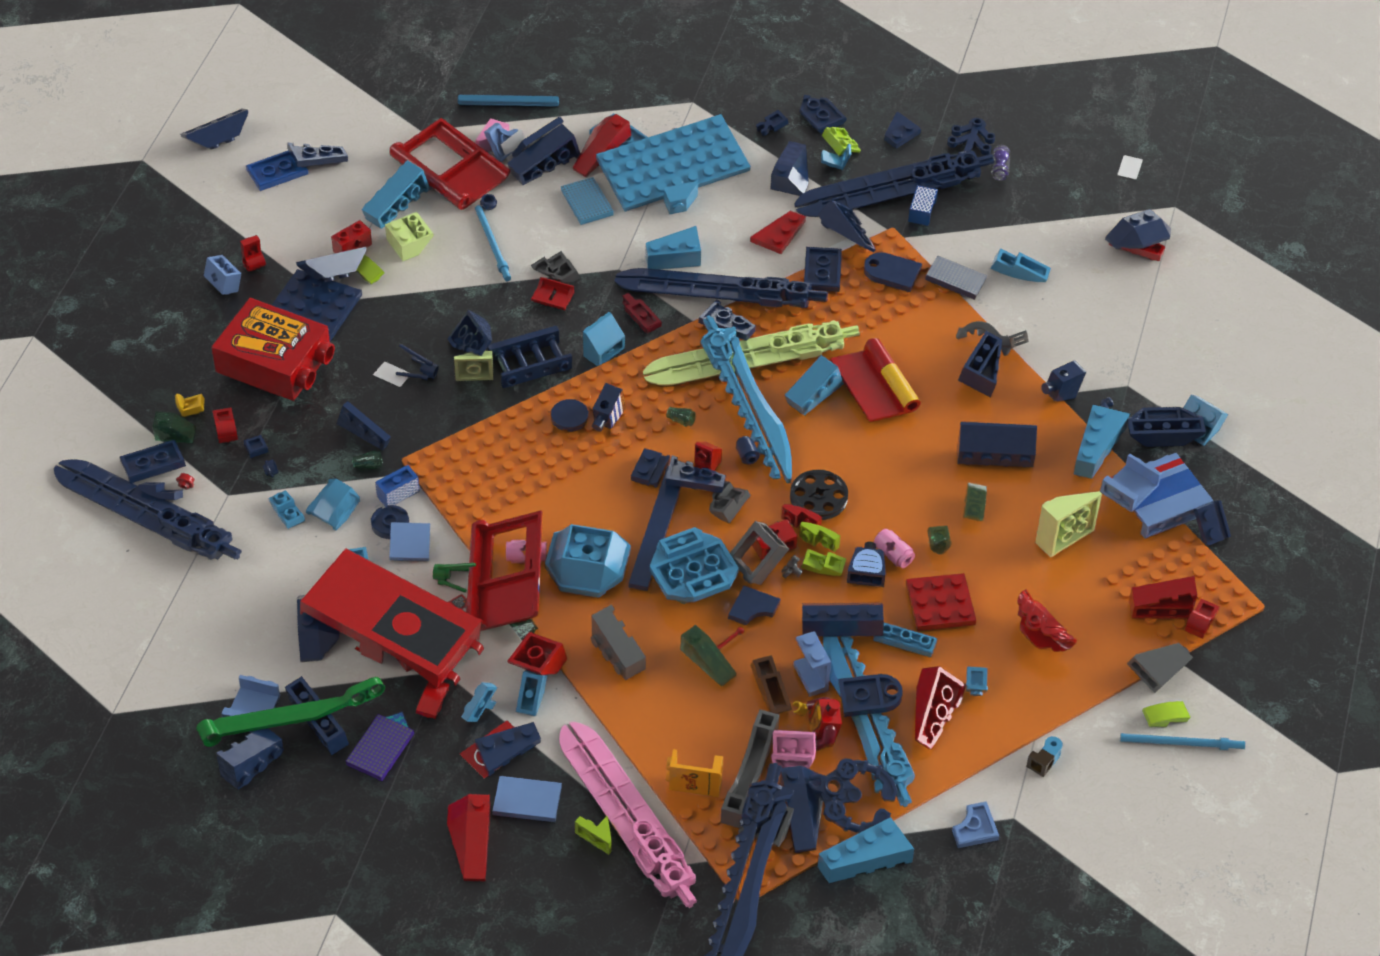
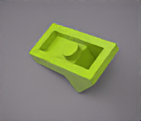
(596, 835)

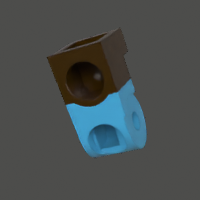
(1047, 756)

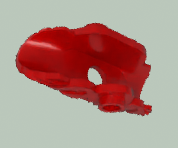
(1041, 626)

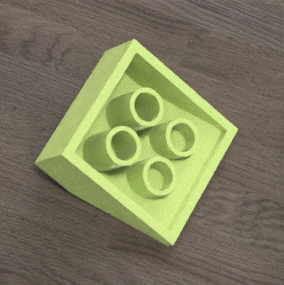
(1067, 521)

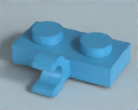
(480, 701)

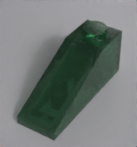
(706, 655)

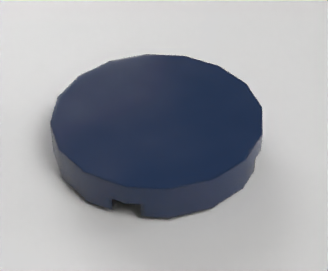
(569, 415)
(383, 517)

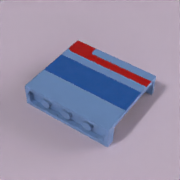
(1173, 499)

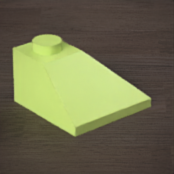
(474, 367)

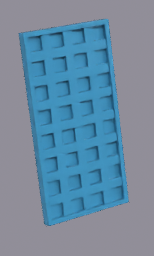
(679, 156)

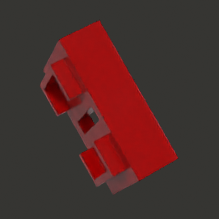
(545, 290)

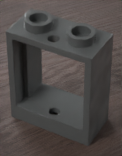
(777, 551)

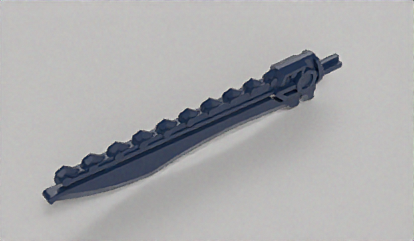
(757, 810)

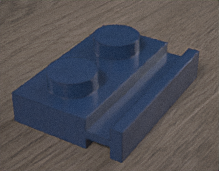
(650, 467)
(1212, 522)

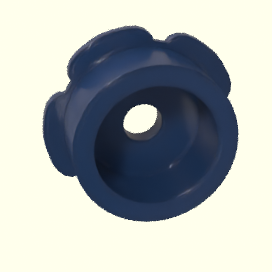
(488, 202)
(270, 468)

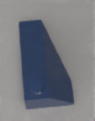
(791, 170)
(846, 223)

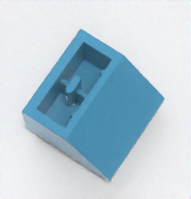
(603, 340)
(1212, 416)

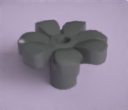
(791, 567)

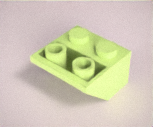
(408, 235)

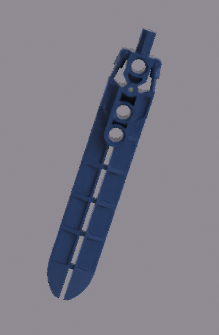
(895, 182)
(764, 291)
(156, 514)

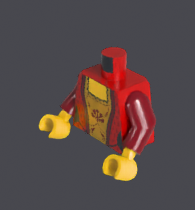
(823, 719)

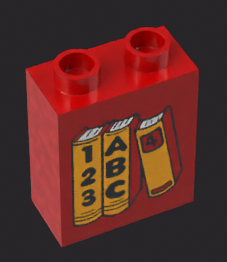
(272, 349)

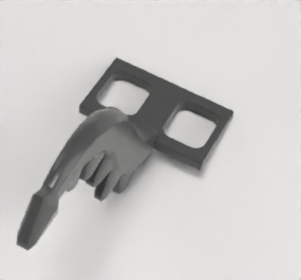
(981, 327)

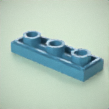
(907, 640)

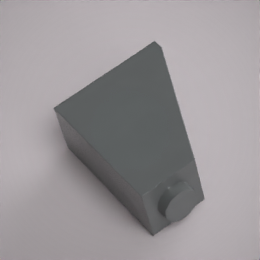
(1160, 664)

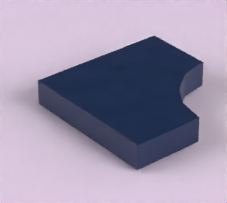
(753, 604)

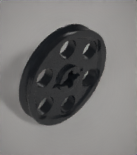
(820, 487)

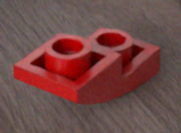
(797, 515)
(432, 699)

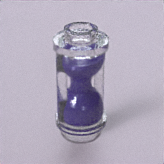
(1001, 156)

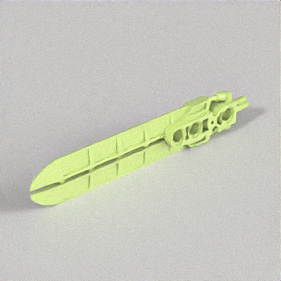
(795, 343)

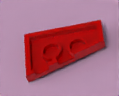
(780, 232)

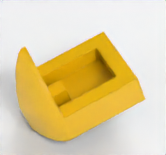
(190, 405)

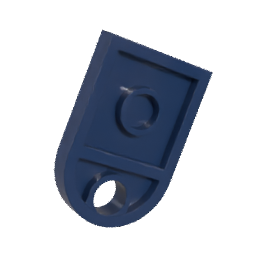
(892, 270)
(869, 694)

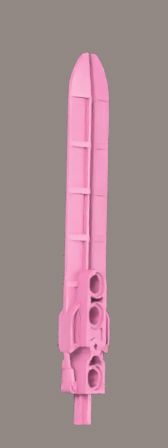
(646, 831)

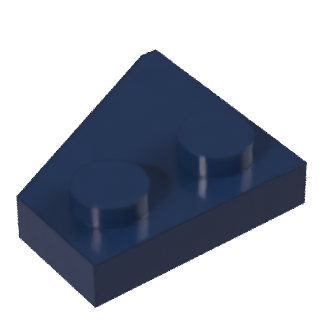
(901, 131)

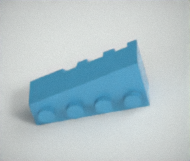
(396, 194)

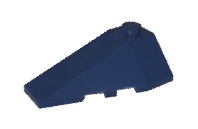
(471, 334)
(806, 806)

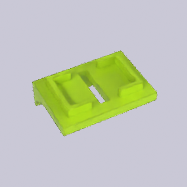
(839, 139)

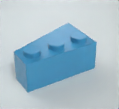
(674, 250)

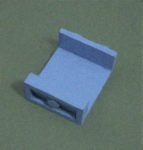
(1131, 483)
(815, 667)
(253, 696)

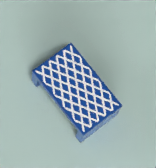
(922, 205)
(397, 486)

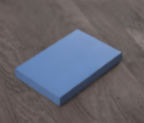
(527, 799)

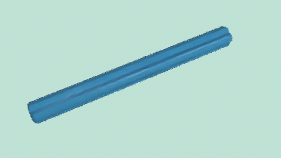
(508, 100)

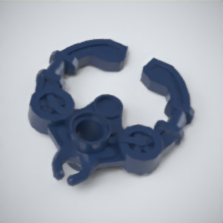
(848, 793)

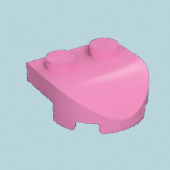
(793, 748)

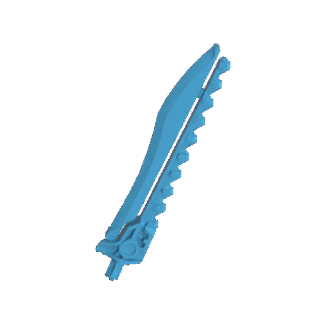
(719, 351)
(893, 756)

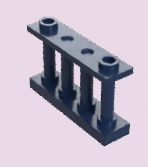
(525, 343)

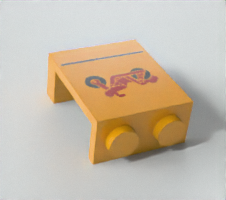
(694, 779)

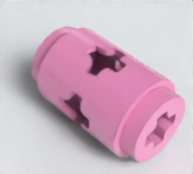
(515, 548)
(903, 553)

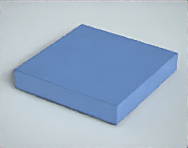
(409, 541)

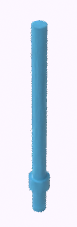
(501, 264)
(1222, 743)

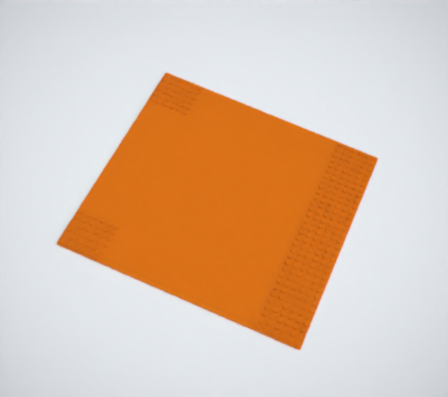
(897, 479)

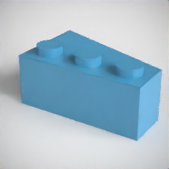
(814, 385)

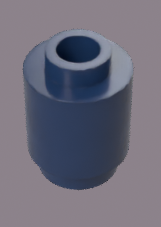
(747, 450)

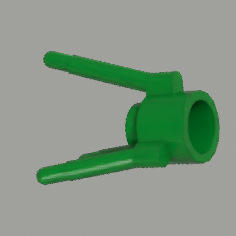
(443, 571)

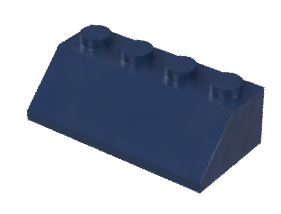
(996, 444)
(843, 619)

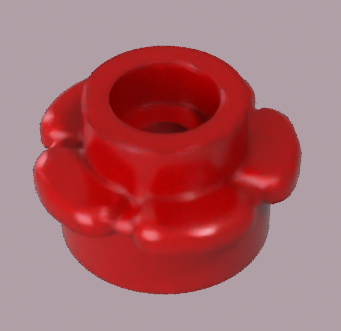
(185, 481)

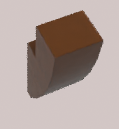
(770, 685)

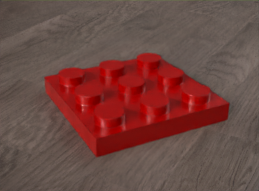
(940, 602)

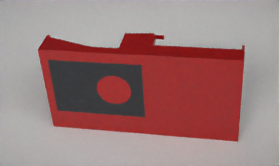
(393, 617)

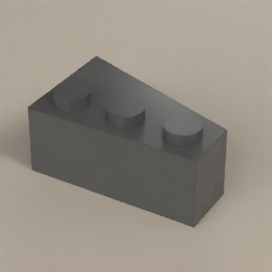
(615, 644)

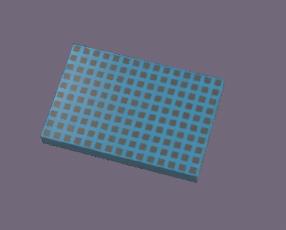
(587, 200)

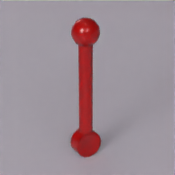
(739, 631)

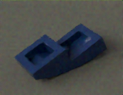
(158, 490)

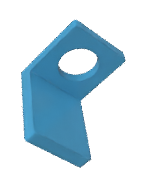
(834, 160)

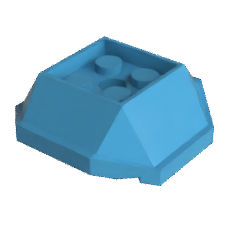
(587, 560)
(692, 566)

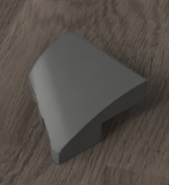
(557, 267)
(729, 502)

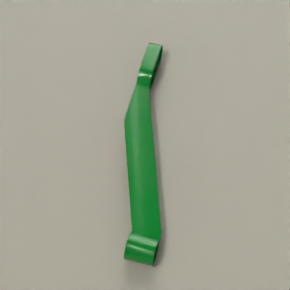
(212, 731)

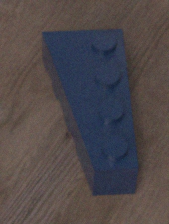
(544, 155)

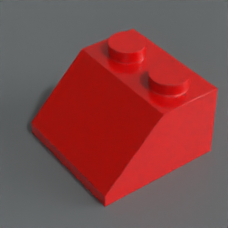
(539, 655)

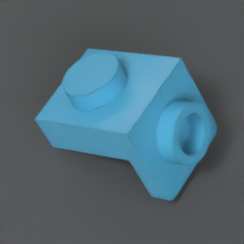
(976, 680)

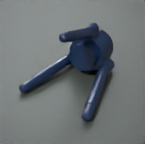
(428, 368)

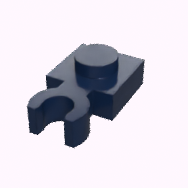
(773, 121)

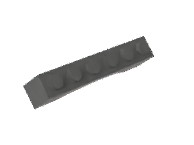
(751, 767)

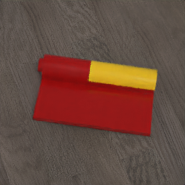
(876, 382)

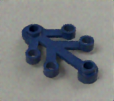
(976, 126)

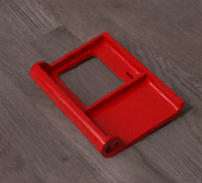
(464, 181)
(510, 596)

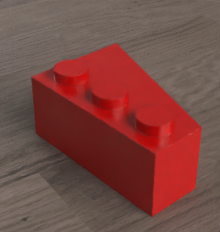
(1164, 599)

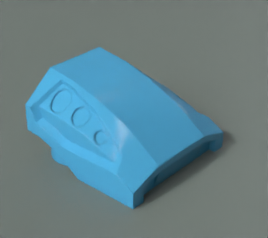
(334, 503)

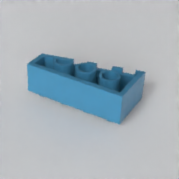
(1100, 435)
(868, 850)

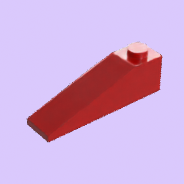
(605, 136)
(936, 699)
(469, 829)

